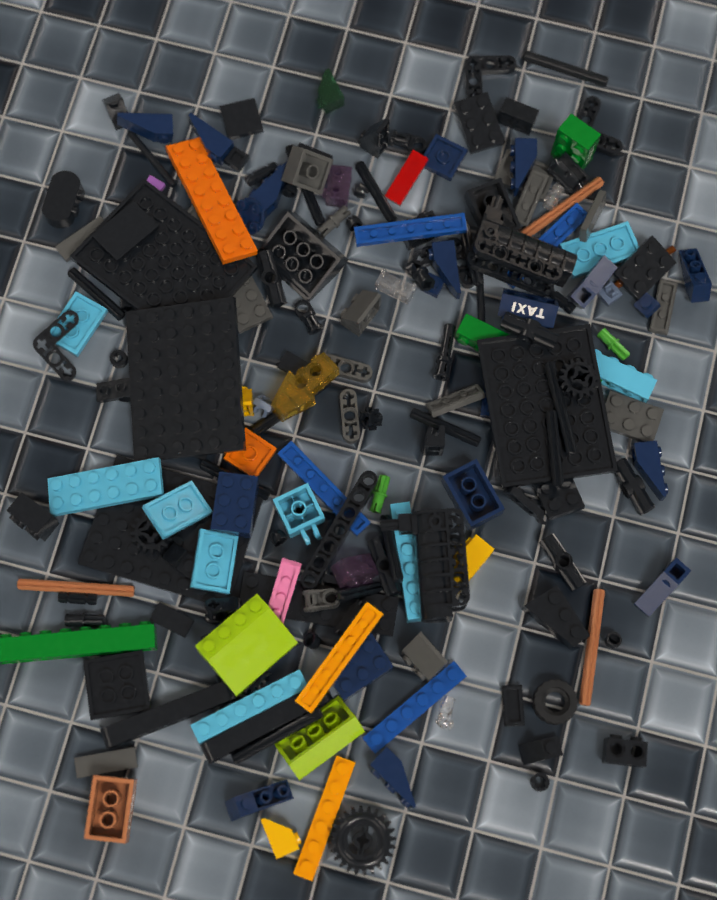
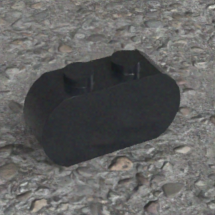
(63, 199)

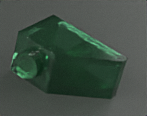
(329, 94)

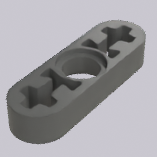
(360, 367)
(343, 403)

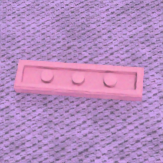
(284, 587)

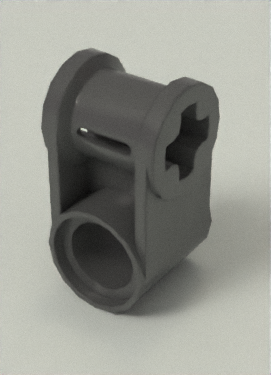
(319, 600)

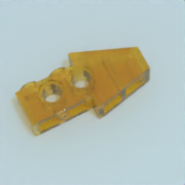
(294, 400)

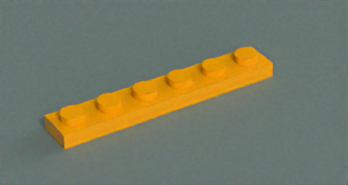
(339, 657)
(324, 818)

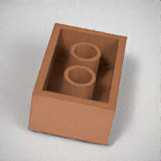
(110, 809)

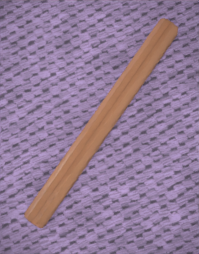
(563, 207)
(78, 587)
(592, 647)

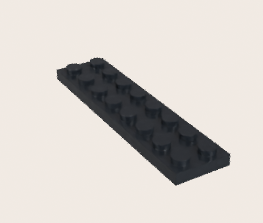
(264, 585)

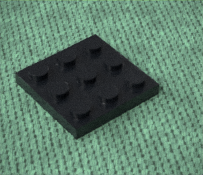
(117, 685)

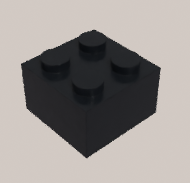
(29, 514)

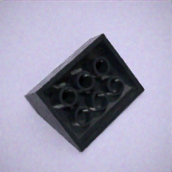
(303, 256)

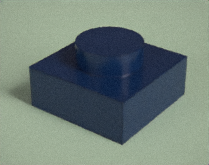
(437, 286)
(647, 305)

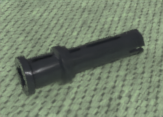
(443, 360)

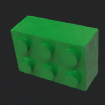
(576, 140)

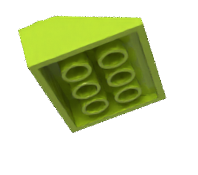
(246, 644)

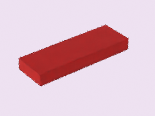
(406, 177)

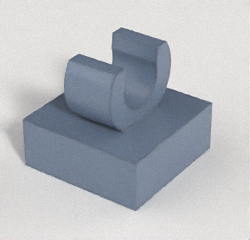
(609, 293)
(264, 403)

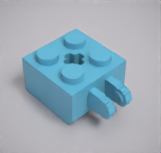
(295, 523)

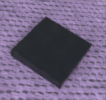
(241, 119)

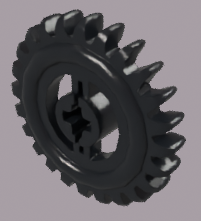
(357, 860)

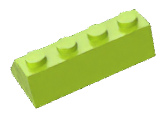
(321, 739)

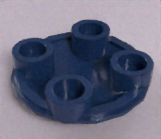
(251, 213)

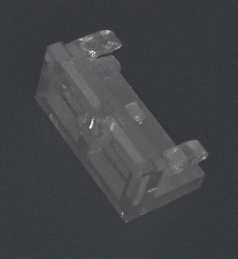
(395, 287)

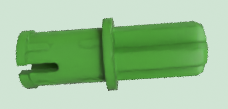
(613, 344)
(380, 494)

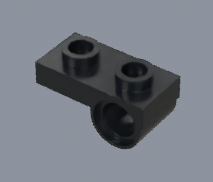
(114, 391)

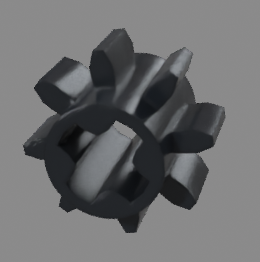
(371, 418)

